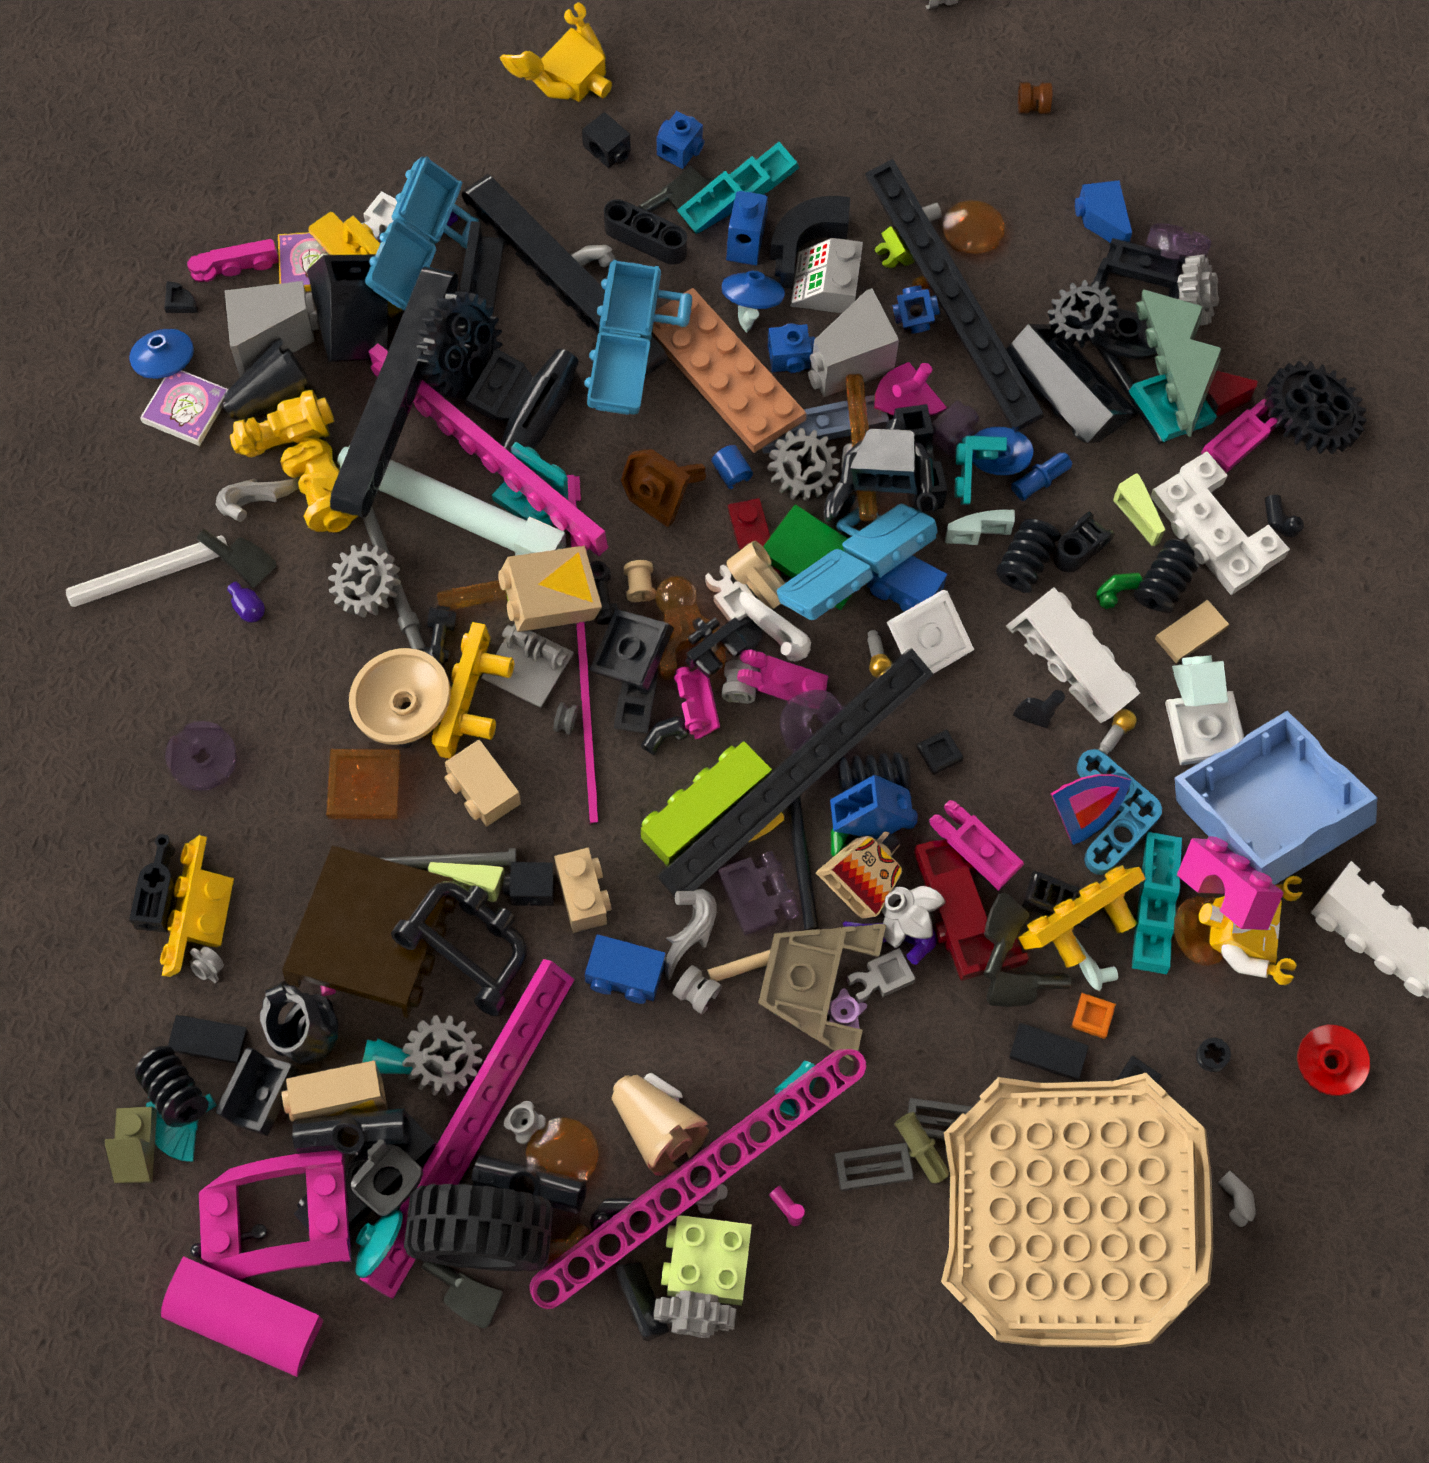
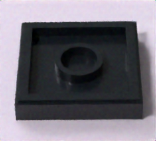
(631, 649)

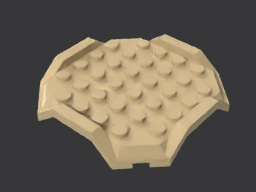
(1078, 1212)

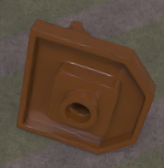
(658, 483)

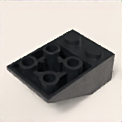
(347, 309)

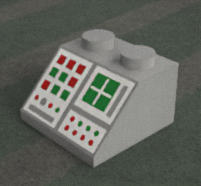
(827, 275)

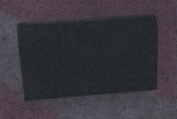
(640, 1299)

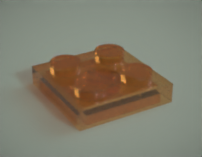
(363, 784)

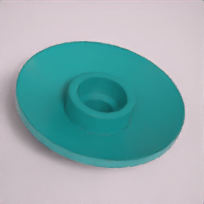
(376, 1242)

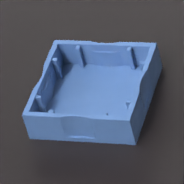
(1276, 798)

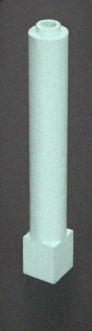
(468, 511)

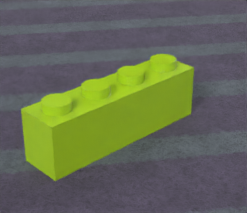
(703, 802)

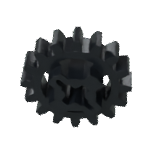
(1098, 306)

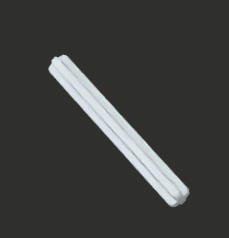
(140, 573)

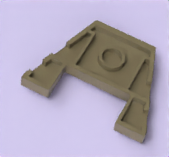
(803, 977)

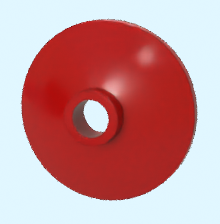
(1345, 1048)

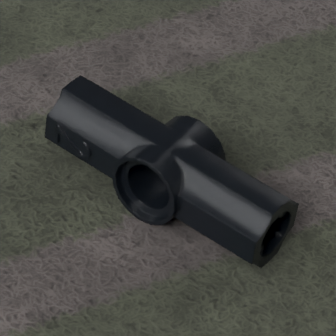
(329, 1134)
(561, 1190)

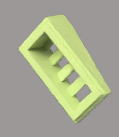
(1138, 507)
(486, 877)

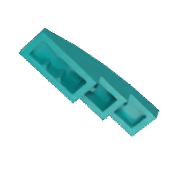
(753, 176)
(1157, 903)

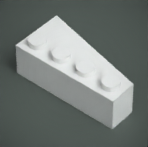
(1075, 655)
(1376, 928)

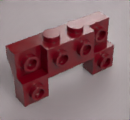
(962, 917)

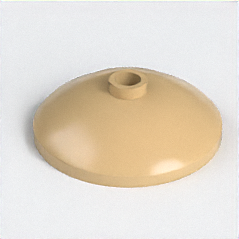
(388, 683)

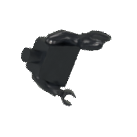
(883, 463)

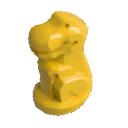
(292, 422)
(318, 473)

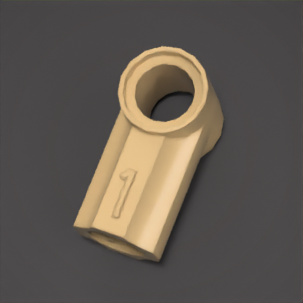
(754, 568)

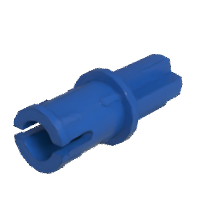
(1041, 476)

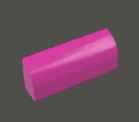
(240, 1316)

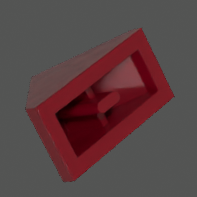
(1229, 392)

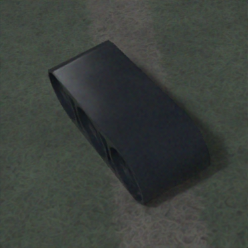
(637, 220)

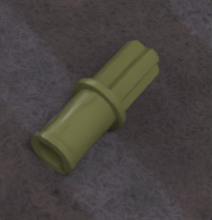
(922, 1147)

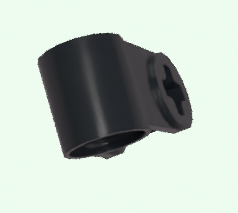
(1083, 539)

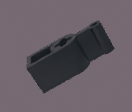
(153, 905)

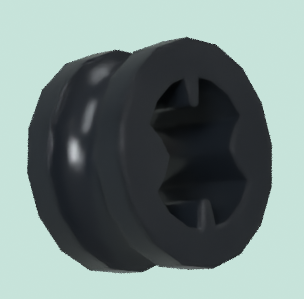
(1217, 1045)

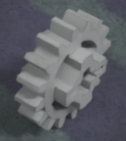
(1199, 285)
(791, 461)
(364, 580)
(440, 1040)
(694, 1314)

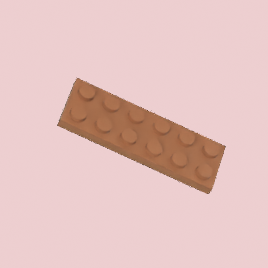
(728, 374)

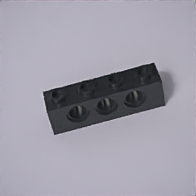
(386, 1179)

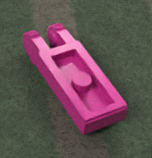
(233, 259)
(1240, 437)
(778, 676)
(977, 845)

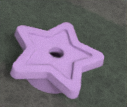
(853, 1009)

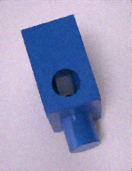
(747, 218)
(873, 808)

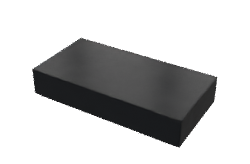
(207, 1039)
(1048, 1051)

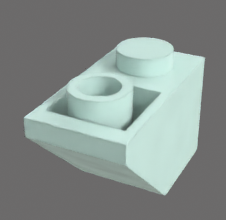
(1201, 681)

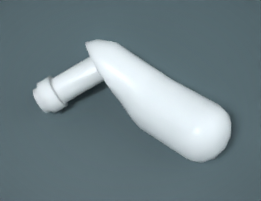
(662, 1085)

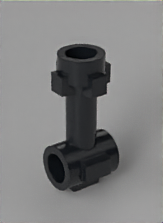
(601, 577)
(440, 620)

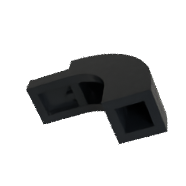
(805, 222)

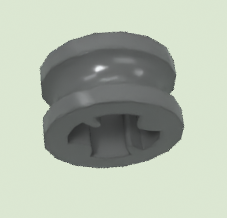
(565, 718)

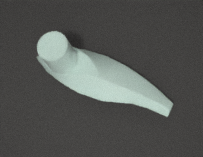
(747, 317)
(1095, 975)

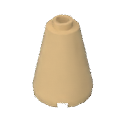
(658, 1123)

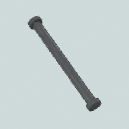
(488, 859)

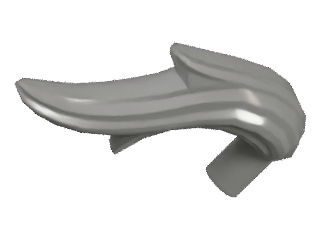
(236, 495)
(696, 930)

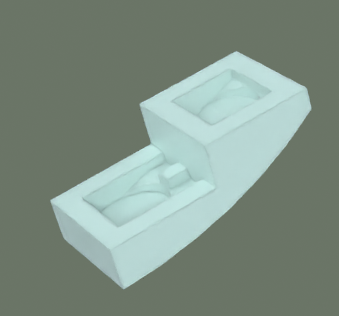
(969, 528)

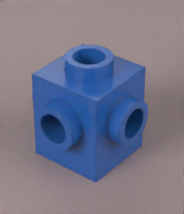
(680, 139)
(911, 297)
(790, 348)

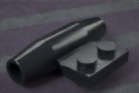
(527, 402)

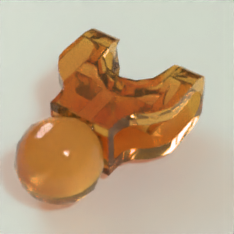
(678, 600)

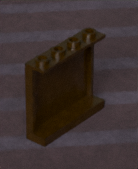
(349, 928)

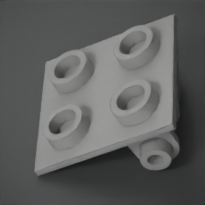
(535, 668)

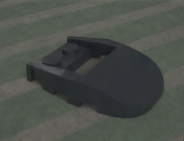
(1141, 264)

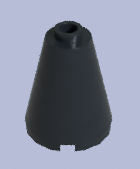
(266, 383)

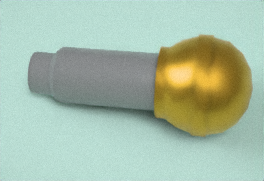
(879, 660)
(1123, 722)

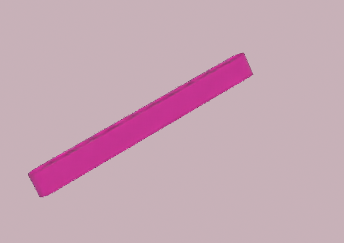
(680, 1180)

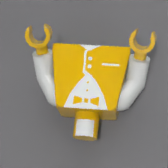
(1248, 949)

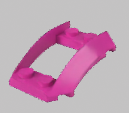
(326, 1216)

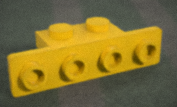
(347, 239)
(199, 907)

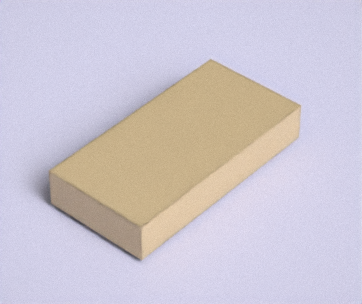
(1191, 631)

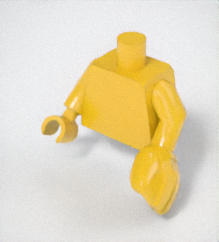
(569, 67)

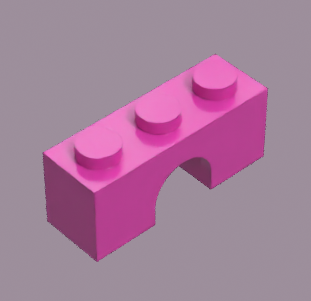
(1249, 894)

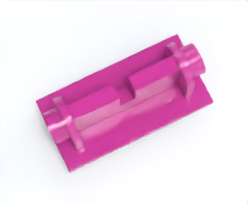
(699, 706)

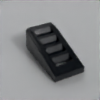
(1051, 884)

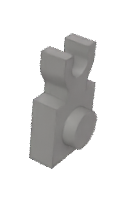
(885, 974)

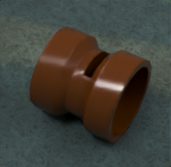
(1034, 98)

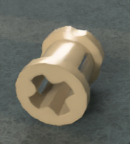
(639, 581)

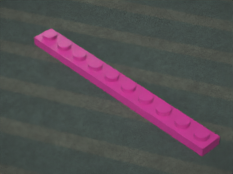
(498, 459)
(481, 1105)

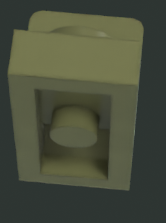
(134, 1145)

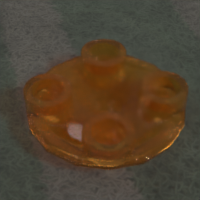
(973, 227)
(1193, 935)
(564, 1148)

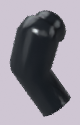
(1279, 521)
(662, 730)
(608, 1209)

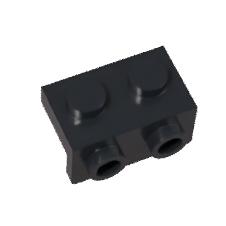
(255, 1092)

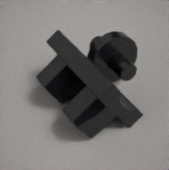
(703, 654)

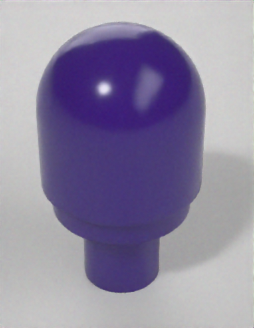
(246, 603)

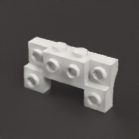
(1211, 530)

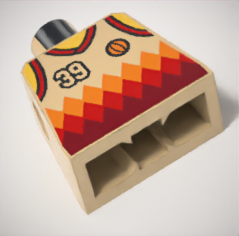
(864, 873)

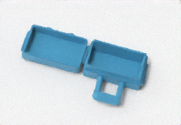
(416, 228)
(626, 335)
(874, 548)

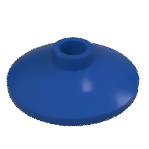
(753, 290)
(161, 353)
(1013, 460)

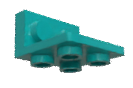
(986, 449)
(517, 502)

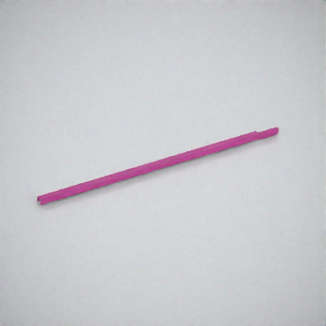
(573, 496)

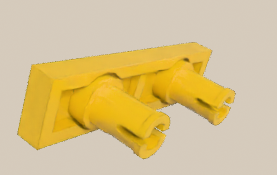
(464, 680)
(1069, 913)

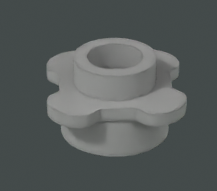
(206, 964)
(516, 1117)
(706, 1203)

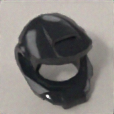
(308, 1028)

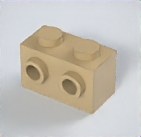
(481, 783)
(581, 890)

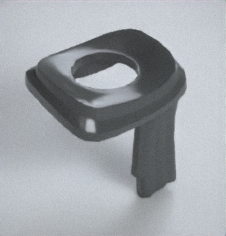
(379, 1157)

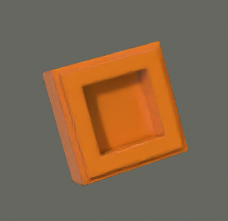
(1093, 1015)

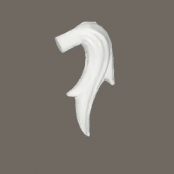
(793, 641)

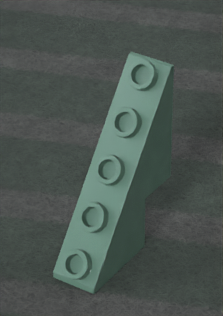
(1185, 362)

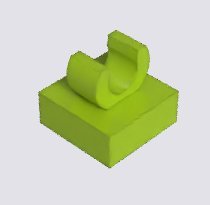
(896, 247)

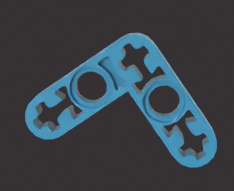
(1127, 818)

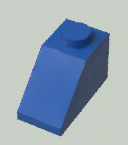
(1104, 210)

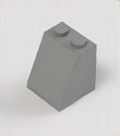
(265, 314)
(854, 344)

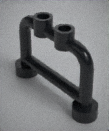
(499, 923)

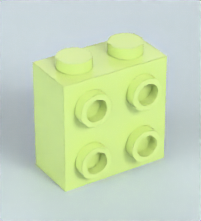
(707, 1258)

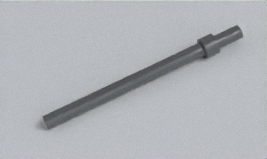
(407, 619)

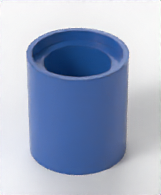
(731, 466)

